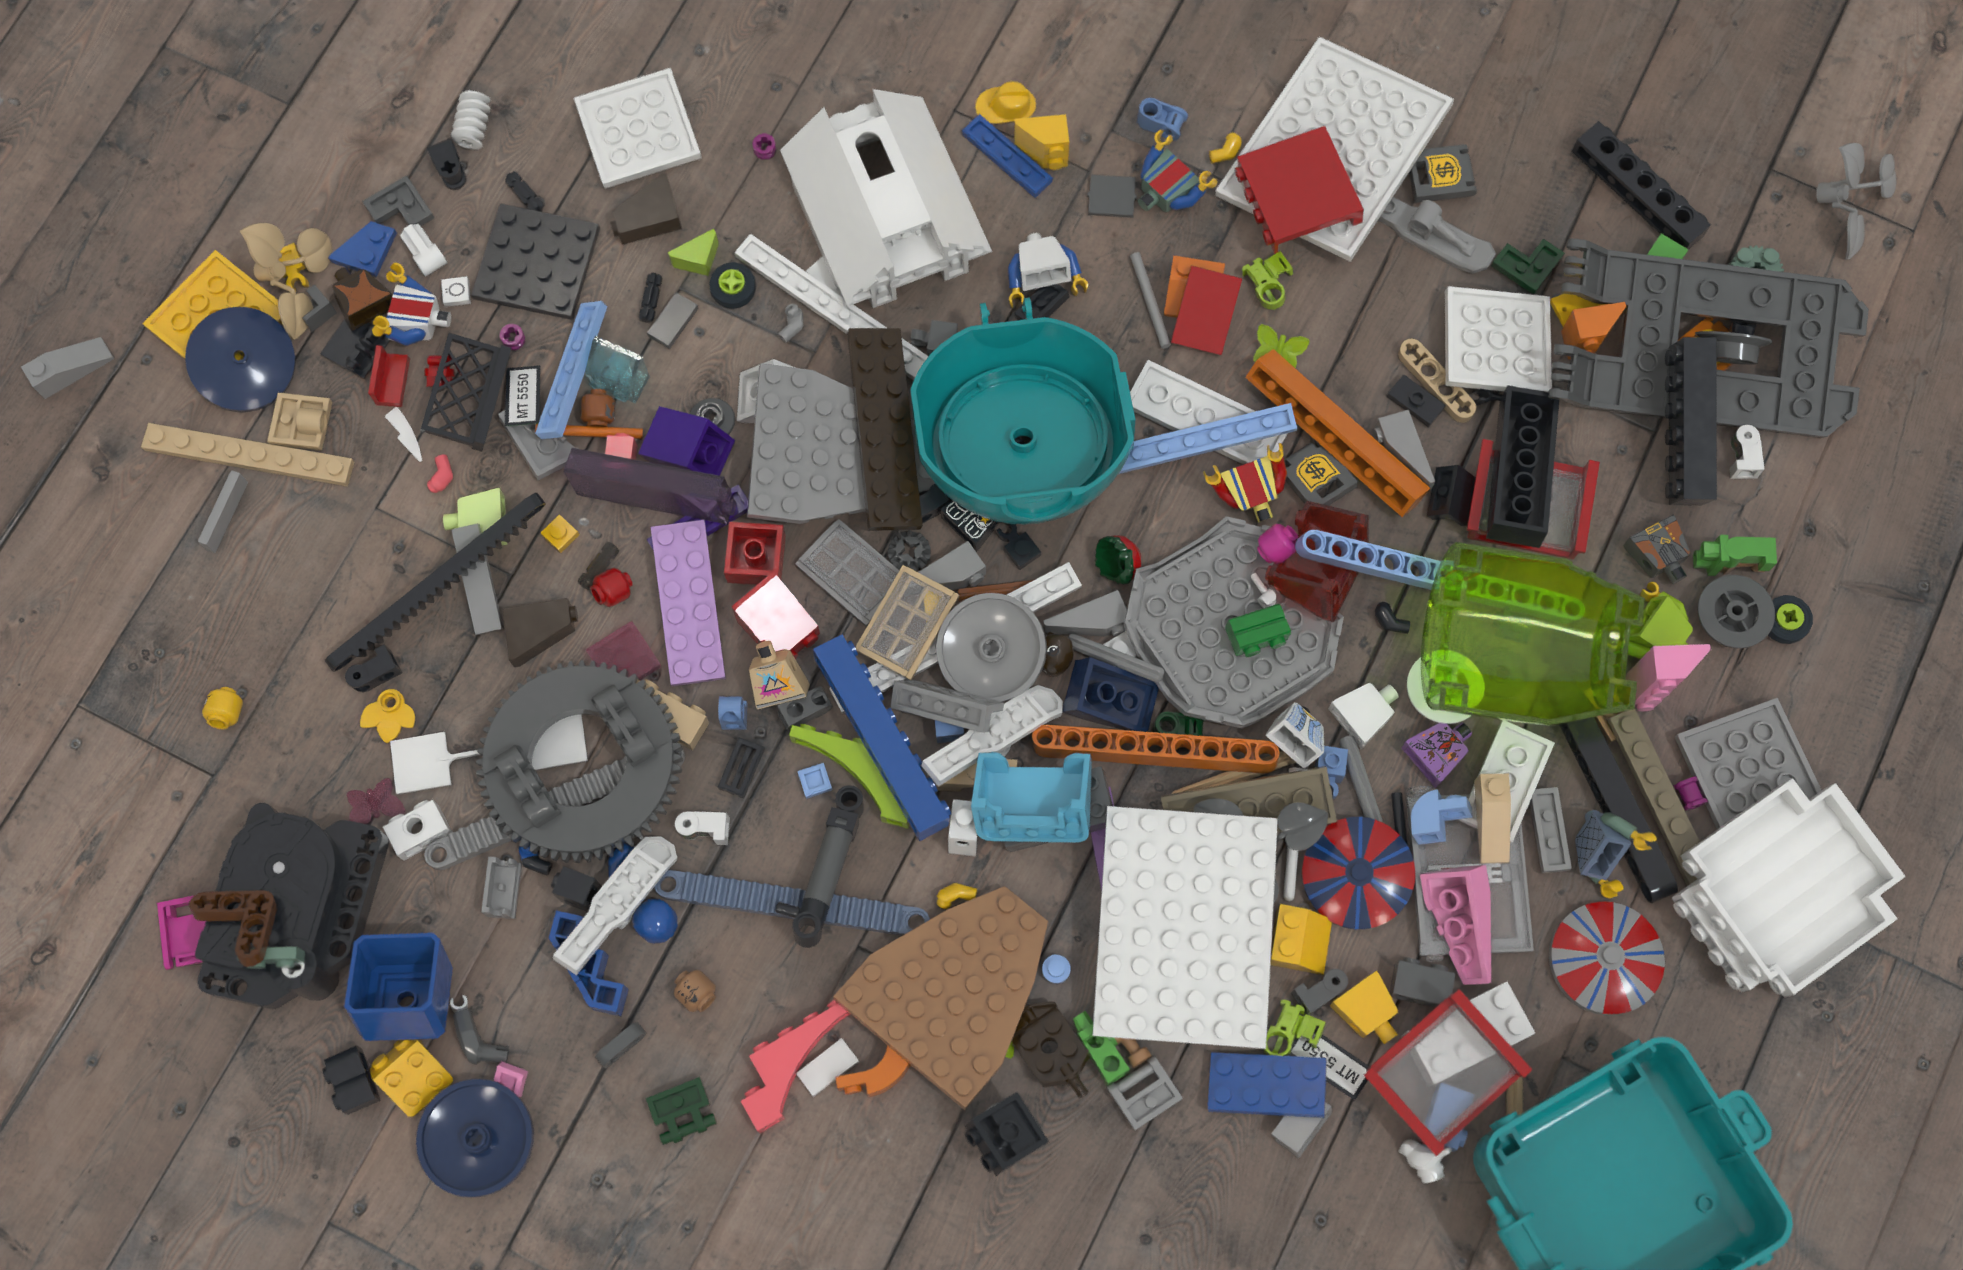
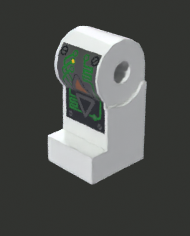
(1748, 453)
(704, 824)

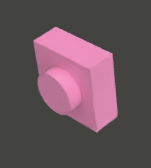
(511, 1077)

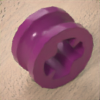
(770, 150)
(519, 338)

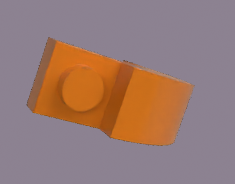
(878, 1079)

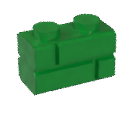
(1258, 630)

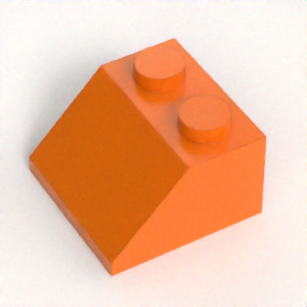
(1178, 279)
(1591, 325)

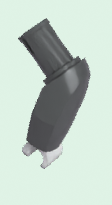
(470, 1040)

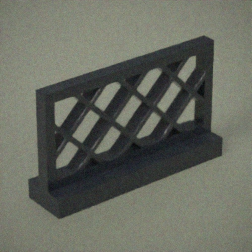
(489, 391)

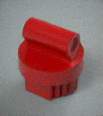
(433, 362)

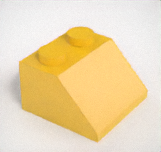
(1044, 140)
(1300, 939)

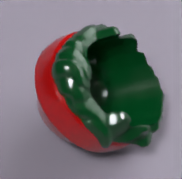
(1117, 558)

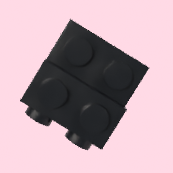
(1005, 1134)

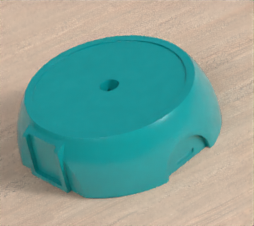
(1015, 382)

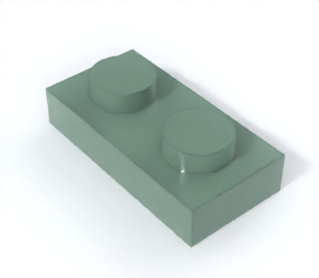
(282, 956)

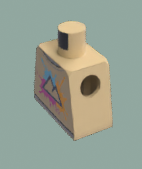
(776, 676)

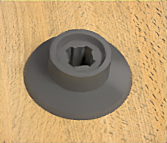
(720, 409)

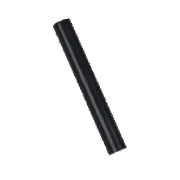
(1398, 815)

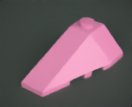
(1463, 911)

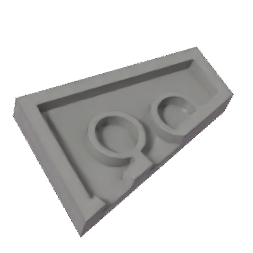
(541, 455)

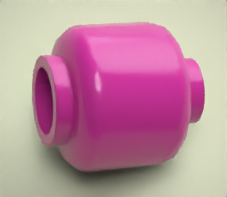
(1277, 543)

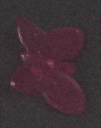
(370, 802)

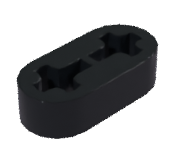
(1742, 327)

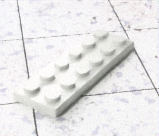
(1185, 404)

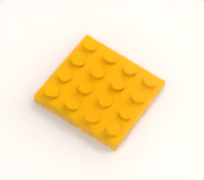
(208, 289)

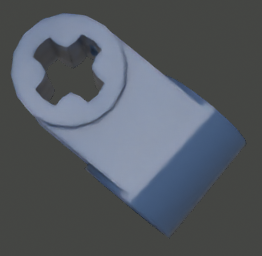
(1163, 117)

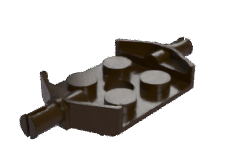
(1063, 1067)

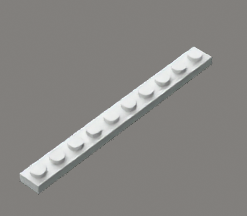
(816, 295)
(1034, 595)

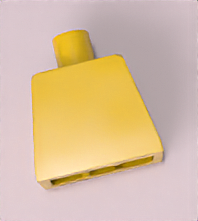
(1368, 1008)

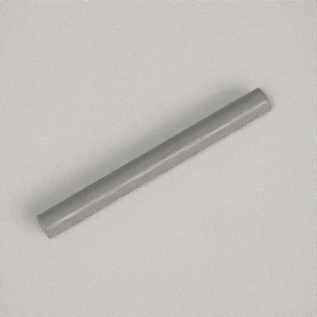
(1150, 300)

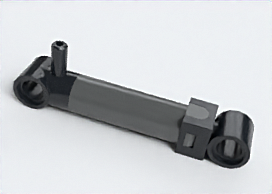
(840, 831)

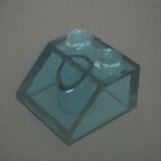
(616, 370)

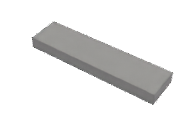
(479, 585)

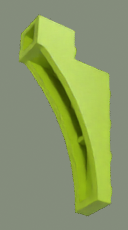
(855, 760)

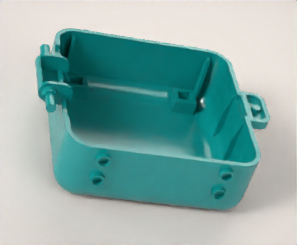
(1635, 1172)

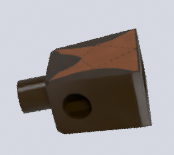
(360, 297)

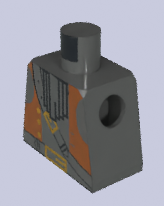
(1660, 549)

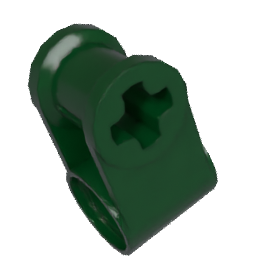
(1181, 724)

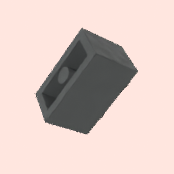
(1421, 983)

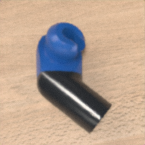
(533, 862)

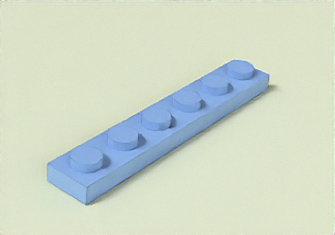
(571, 370)

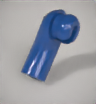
(615, 861)

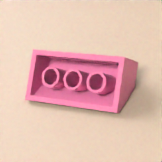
(1663, 671)

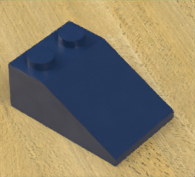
(1110, 696)

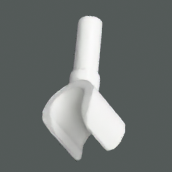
(1268, 596)

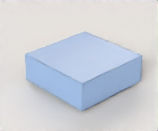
(814, 780)

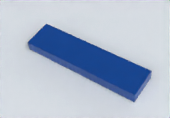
(1007, 156)

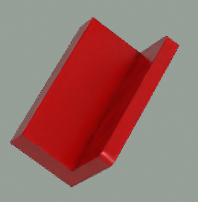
(388, 378)

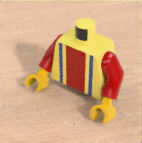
(1252, 483)

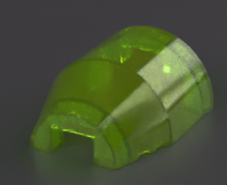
(1526, 638)

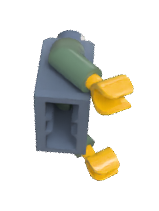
(1602, 846)

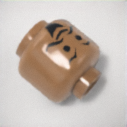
(694, 990)

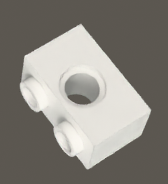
(400, 826)

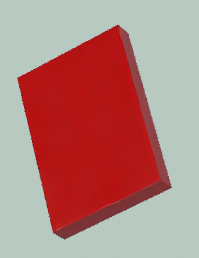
(1206, 310)

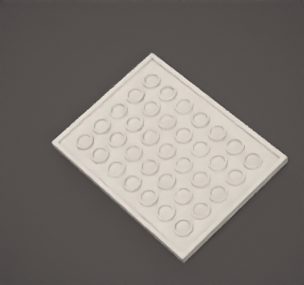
(1373, 120)
(1185, 927)

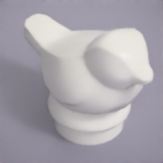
(1424, 1160)

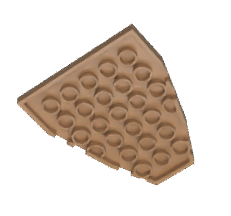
(952, 990)

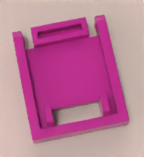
(178, 934)

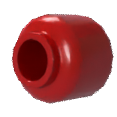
(611, 587)

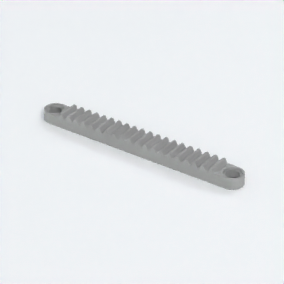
(486, 835)

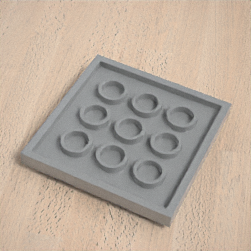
(1745, 759)

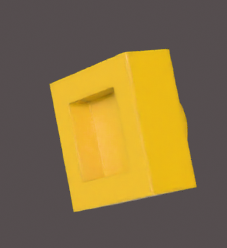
(560, 533)

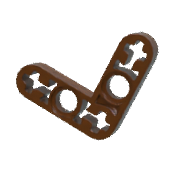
(212, 907)

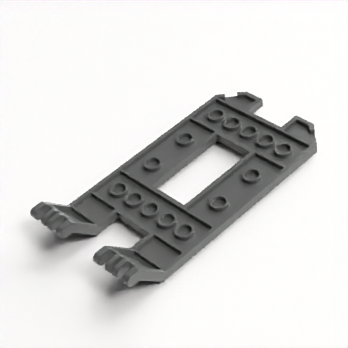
(1663, 288)

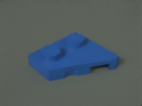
(365, 249)

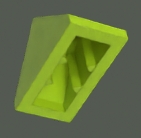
(696, 254)

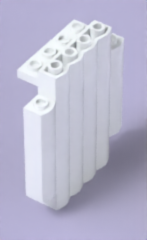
(1787, 888)

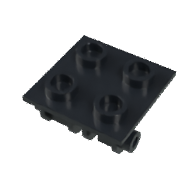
(354, 348)

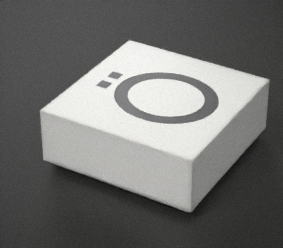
(456, 291)

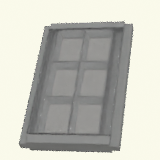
(849, 570)

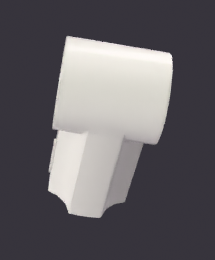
(424, 253)

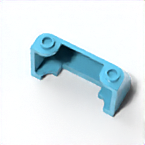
(1032, 801)

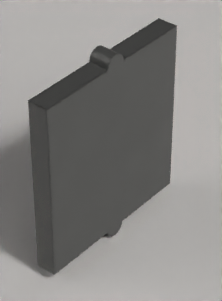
(1112, 196)

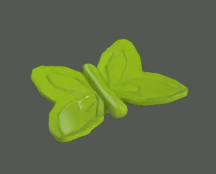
(1288, 350)

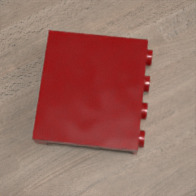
(1298, 187)

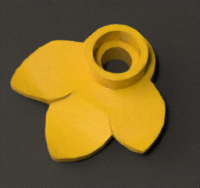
(388, 719)

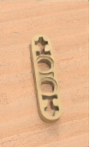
(1433, 382)

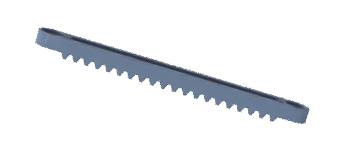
(763, 898)

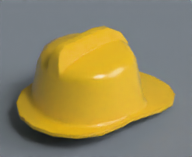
(1006, 103)

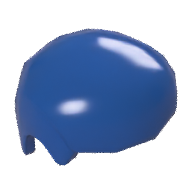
(655, 921)

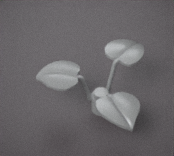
(1837, 192)

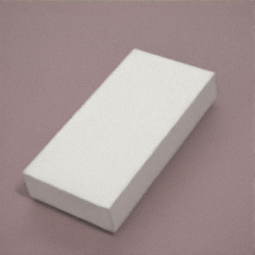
(827, 1066)

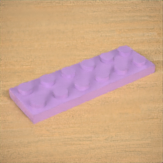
(688, 603)

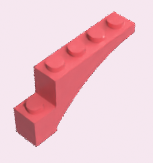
(781, 1061)

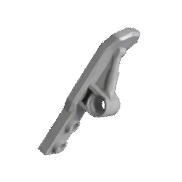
(1429, 232)

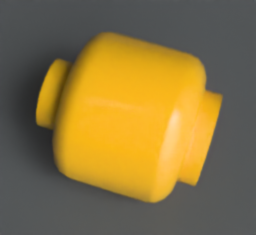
(222, 708)

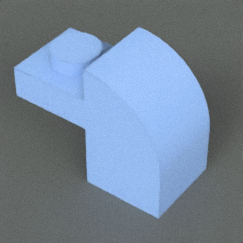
(1432, 811)

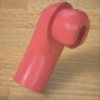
(442, 477)

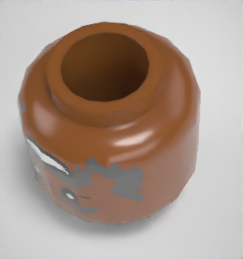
(597, 408)

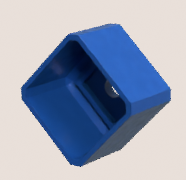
(393, 968)

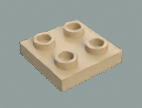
(300, 421)

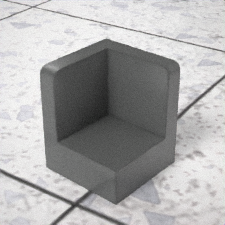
(321, 310)

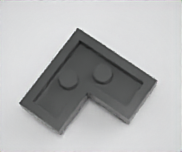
(397, 198)

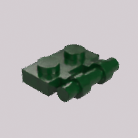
(677, 1102)

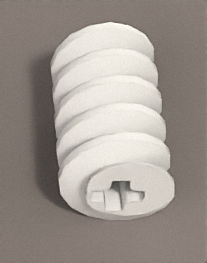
(470, 120)

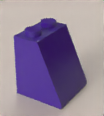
(686, 442)

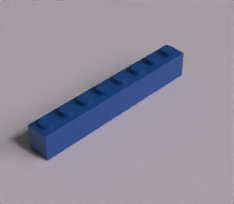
(881, 737)

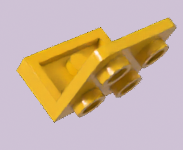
(410, 1075)

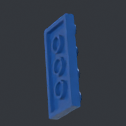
(1267, 1085)

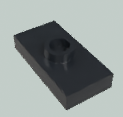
(1416, 400)

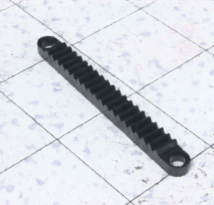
(435, 582)

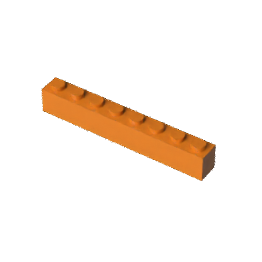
(1338, 433)

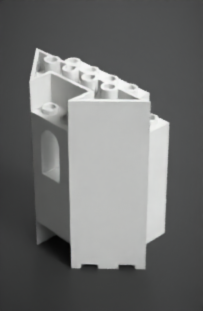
(890, 226)

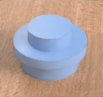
(1056, 969)

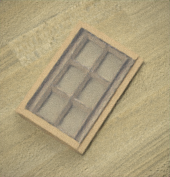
(906, 622)

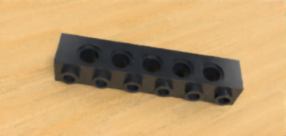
(1640, 199)

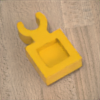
(293, 271)

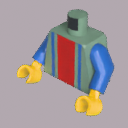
(1169, 181)

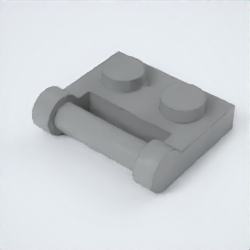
(1149, 1101)

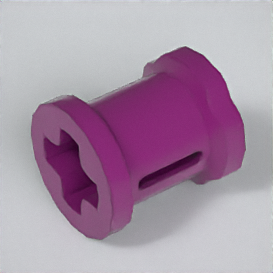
(1690, 793)

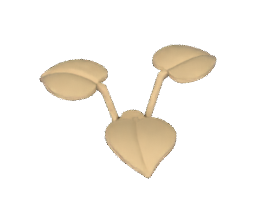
(264, 245)

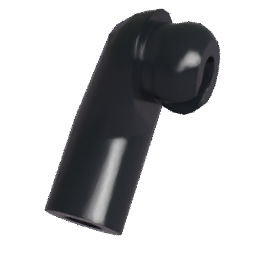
(1388, 620)

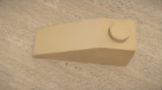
(1493, 817)

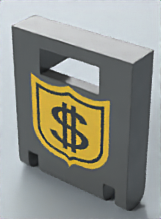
(1447, 172)
(1314, 469)

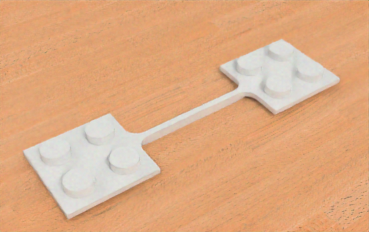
(425, 761)

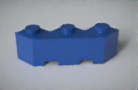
(598, 993)

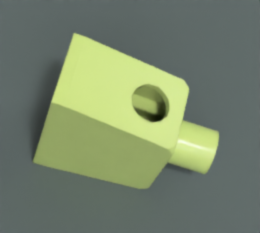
(478, 508)

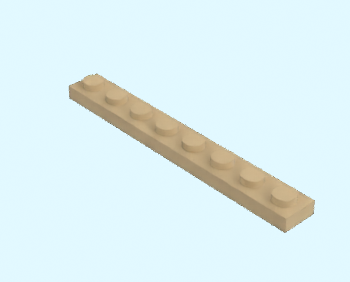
(248, 454)

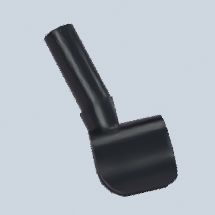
(1485, 396)

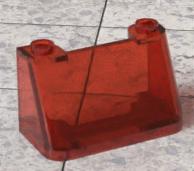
(1314, 584)

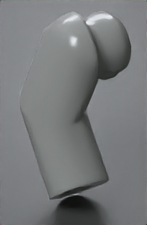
(794, 323)

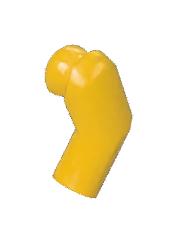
(1229, 149)
(953, 892)

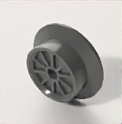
(1736, 347)
(1736, 611)

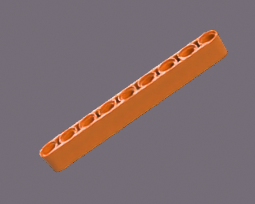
(1166, 757)

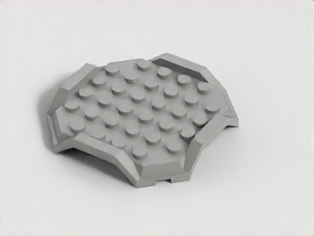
(1180, 622)

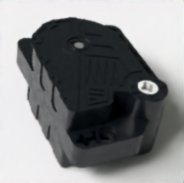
(313, 885)

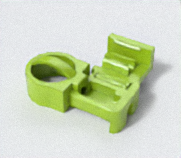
(1269, 273)
(1295, 1025)

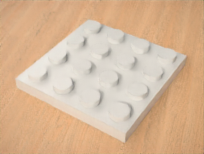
(637, 128)
(1497, 340)

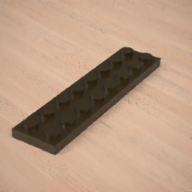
(884, 429)

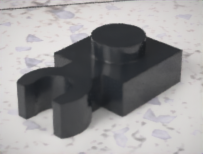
(1019, 548)

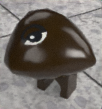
(1058, 654)

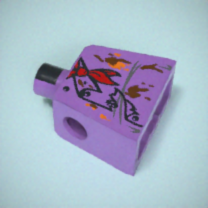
(1438, 750)

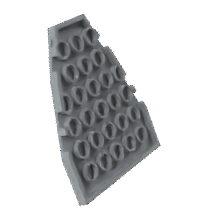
(807, 448)

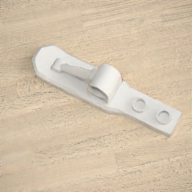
(1017, 720)
(617, 900)

